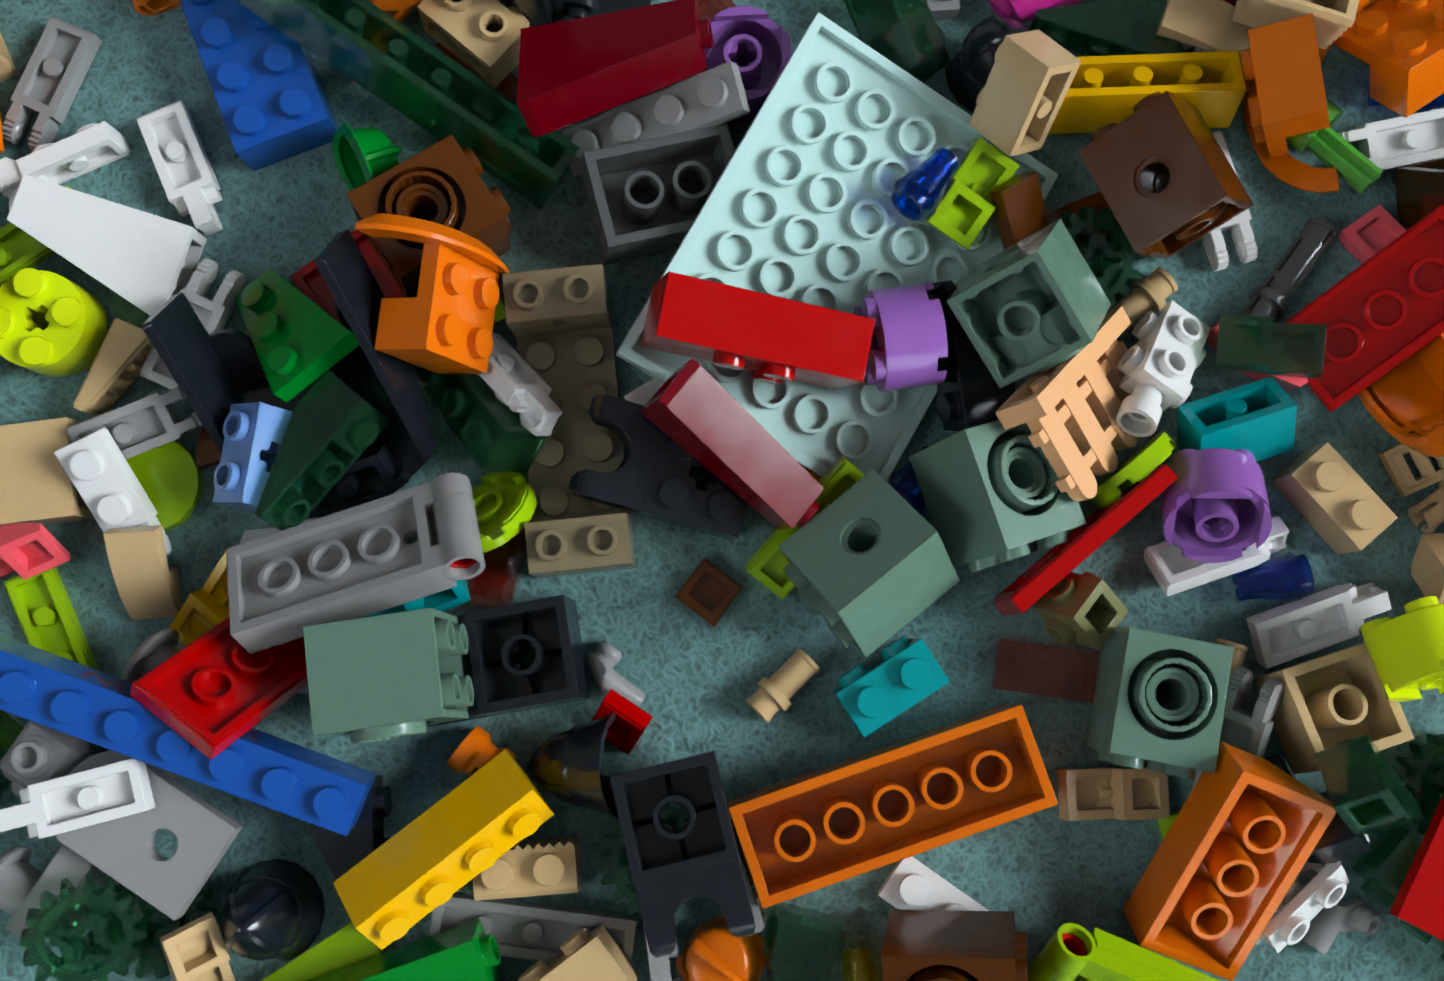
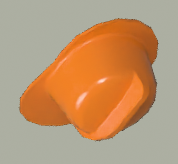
(719, 956)

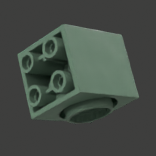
(1030, 305)
(993, 496)
(868, 564)
(387, 675)
(1179, 727)

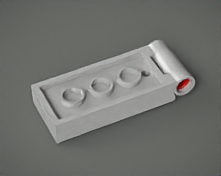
(354, 562)

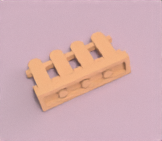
(1076, 411)

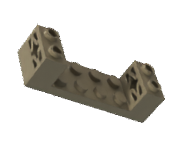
(569, 341)

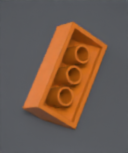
(1227, 863)

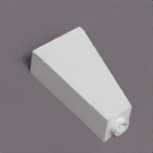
(118, 245)

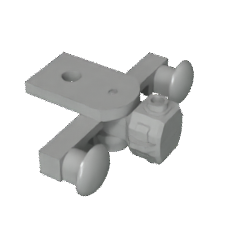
(120, 846)

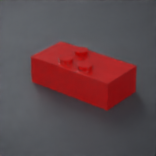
(757, 332)

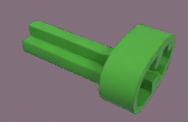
(1338, 153)

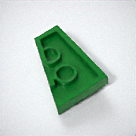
(291, 334)

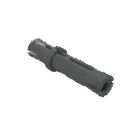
(1273, 295)

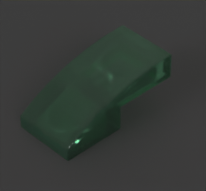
(1270, 347)

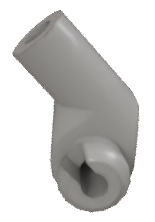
(607, 678)
(1344, 917)

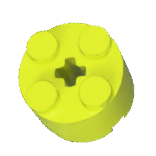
(50, 323)
(1408, 649)

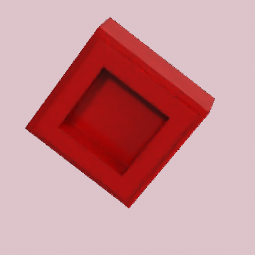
(629, 721)

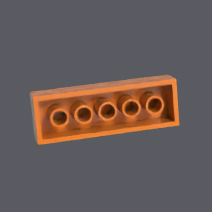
(891, 803)

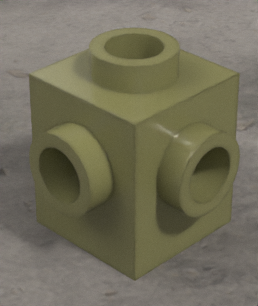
(1080, 610)

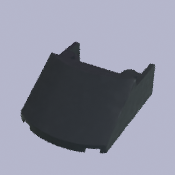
(226, 371)

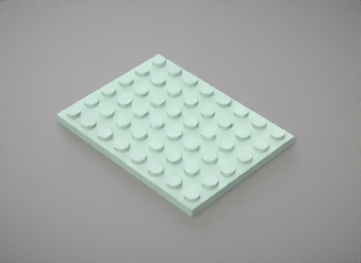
(815, 223)

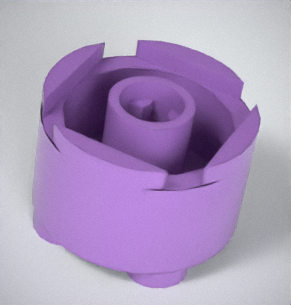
(754, 39)
(905, 337)
(1215, 504)

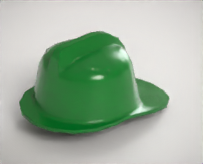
(362, 154)

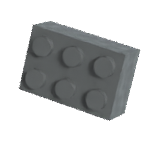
(652, 189)

